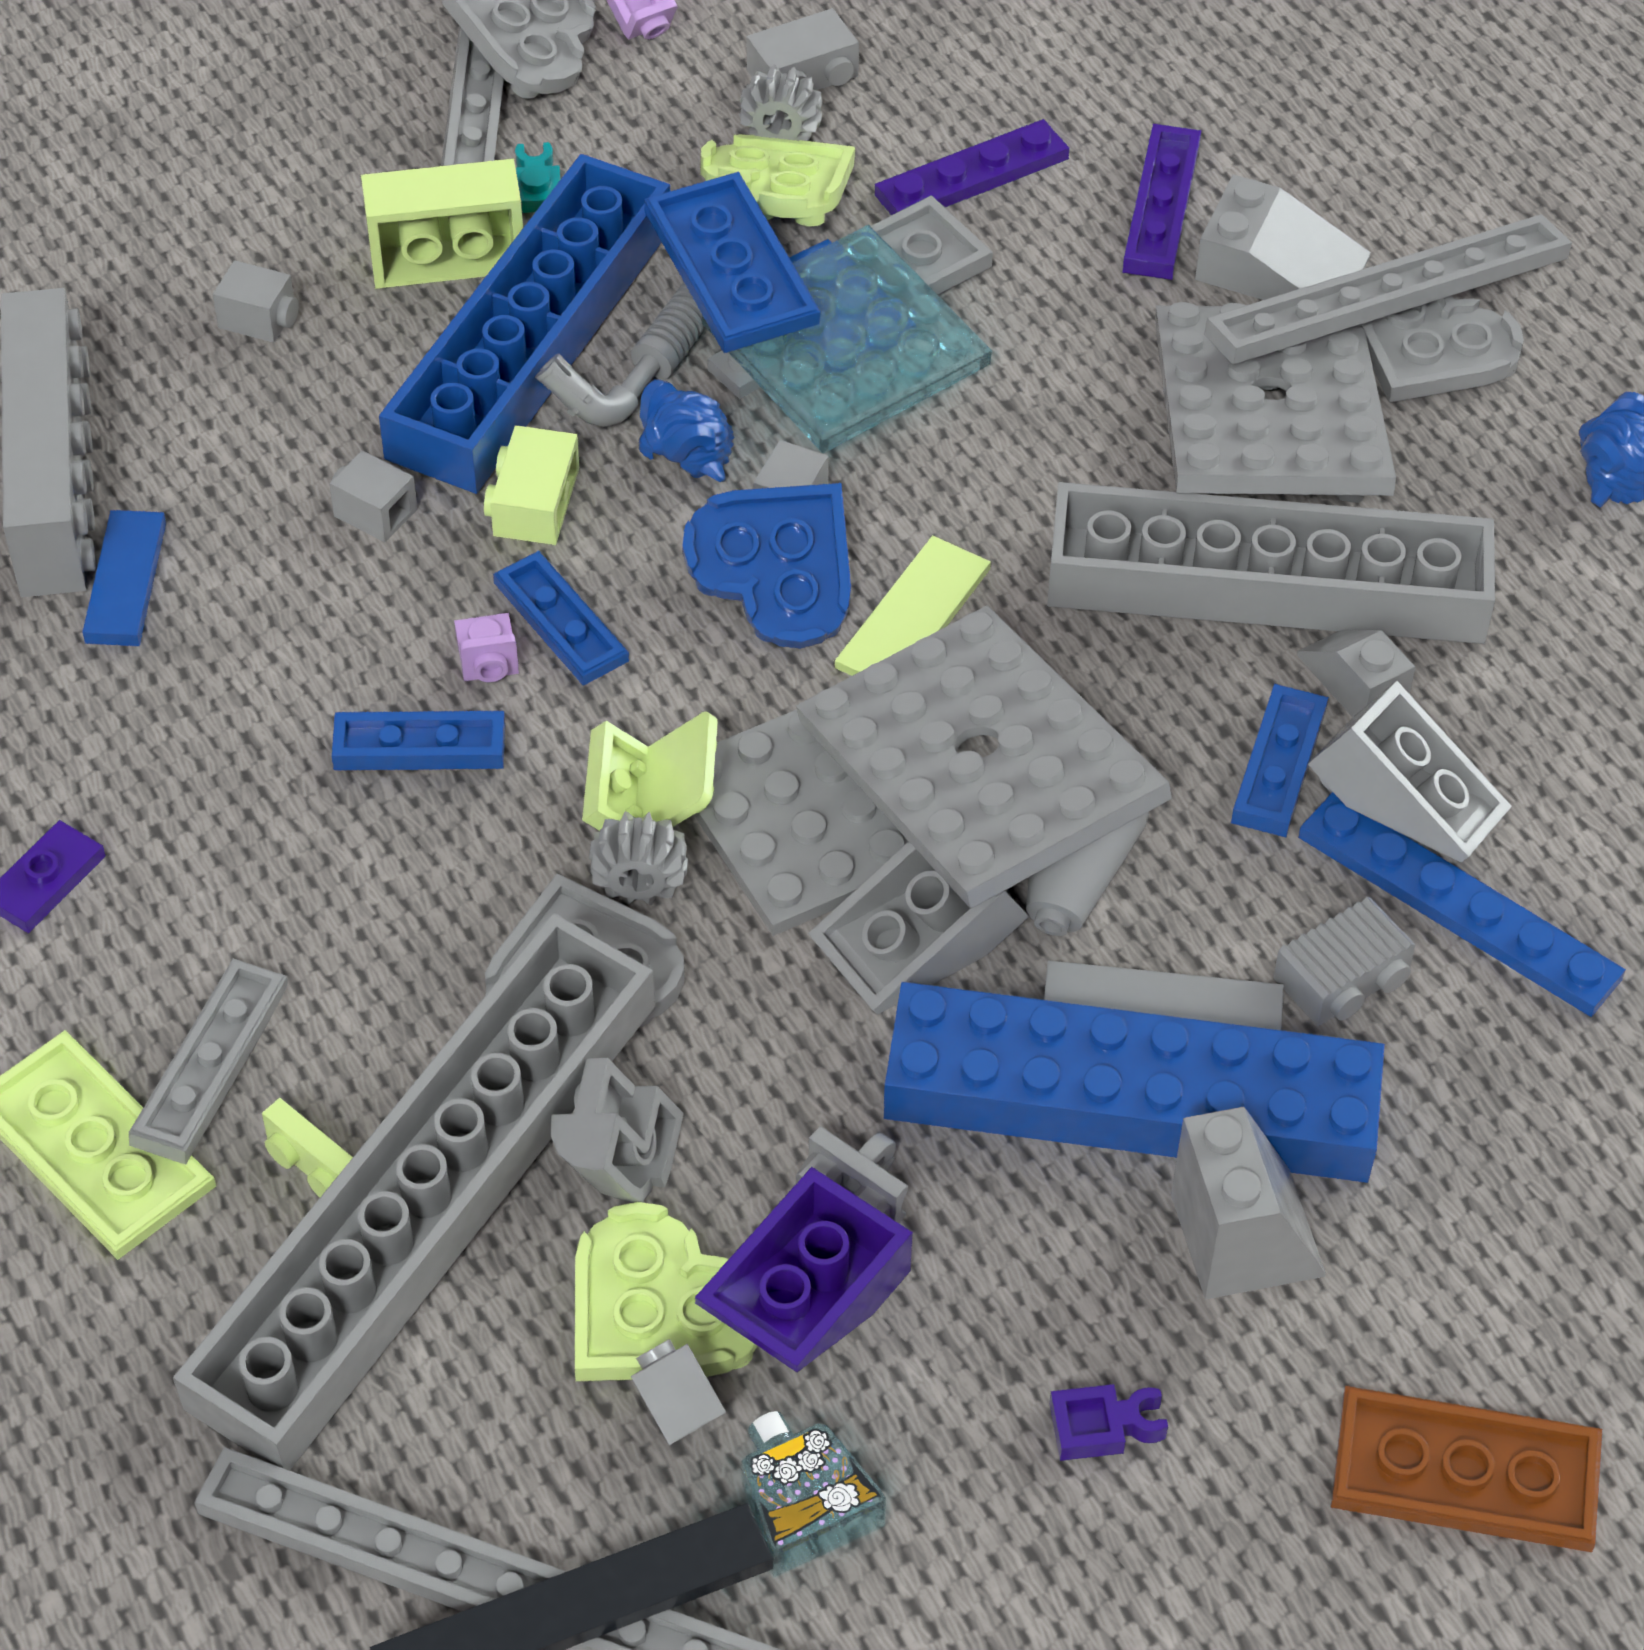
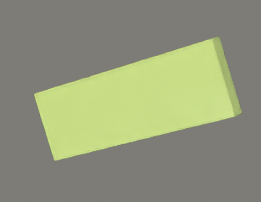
(916, 605)

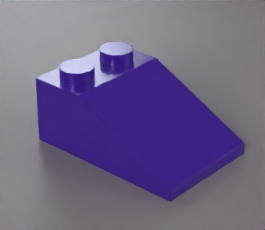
(810, 1272)

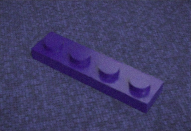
(976, 168)
(1162, 202)

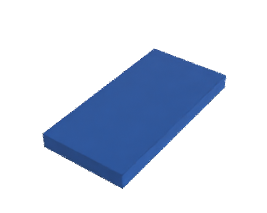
(732, 262)

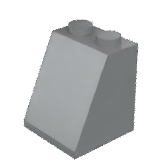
(1239, 1207)

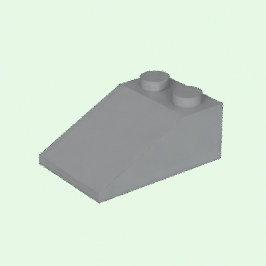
(1271, 243)
(1410, 776)
(910, 929)

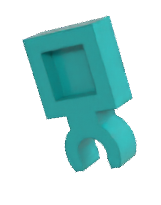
(535, 176)

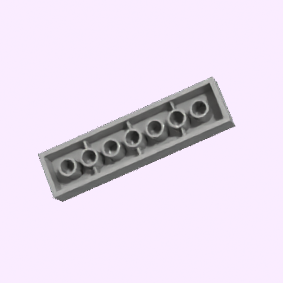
(1272, 562)

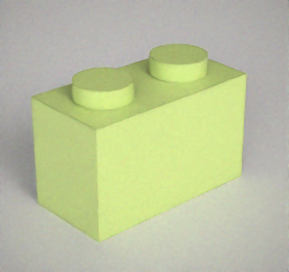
(533, 485)

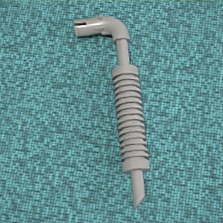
(653, 355)

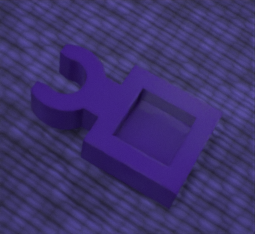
(1095, 1424)

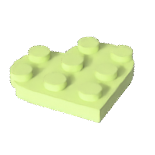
(784, 175)
(639, 1290)

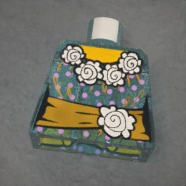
(807, 1492)

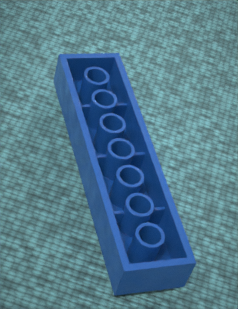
(534, 303)
(1128, 1077)

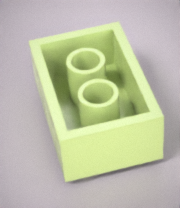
(440, 221)

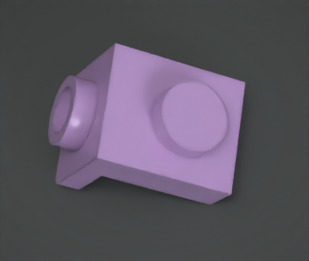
(643, 16)

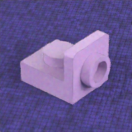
(486, 647)

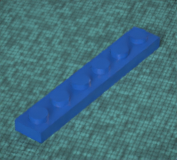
(1463, 905)

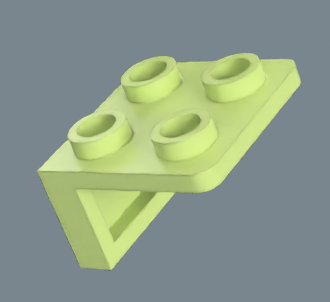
(666, 778)

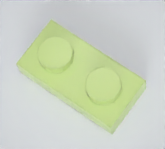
(299, 1143)

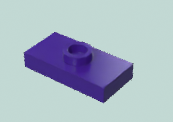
(47, 875)

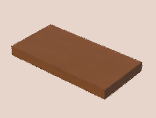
(1468, 1468)

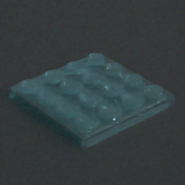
(876, 348)

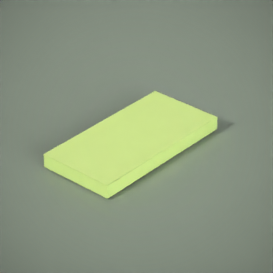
(73, 1134)

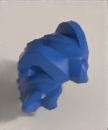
(685, 429)
(1615, 451)

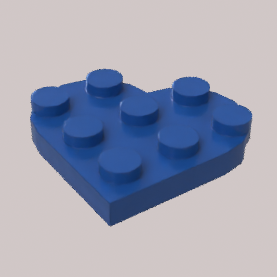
(778, 556)

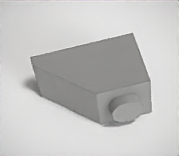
(1357, 666)

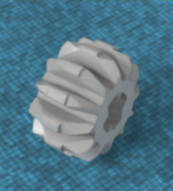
(781, 105)
(638, 858)

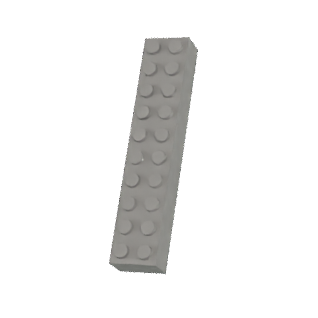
(413, 1195)

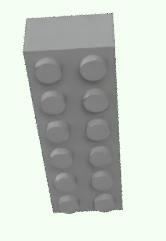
(46, 443)

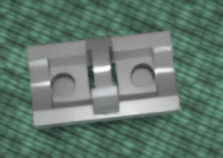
(859, 1171)

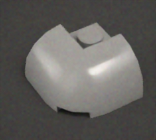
(619, 1133)

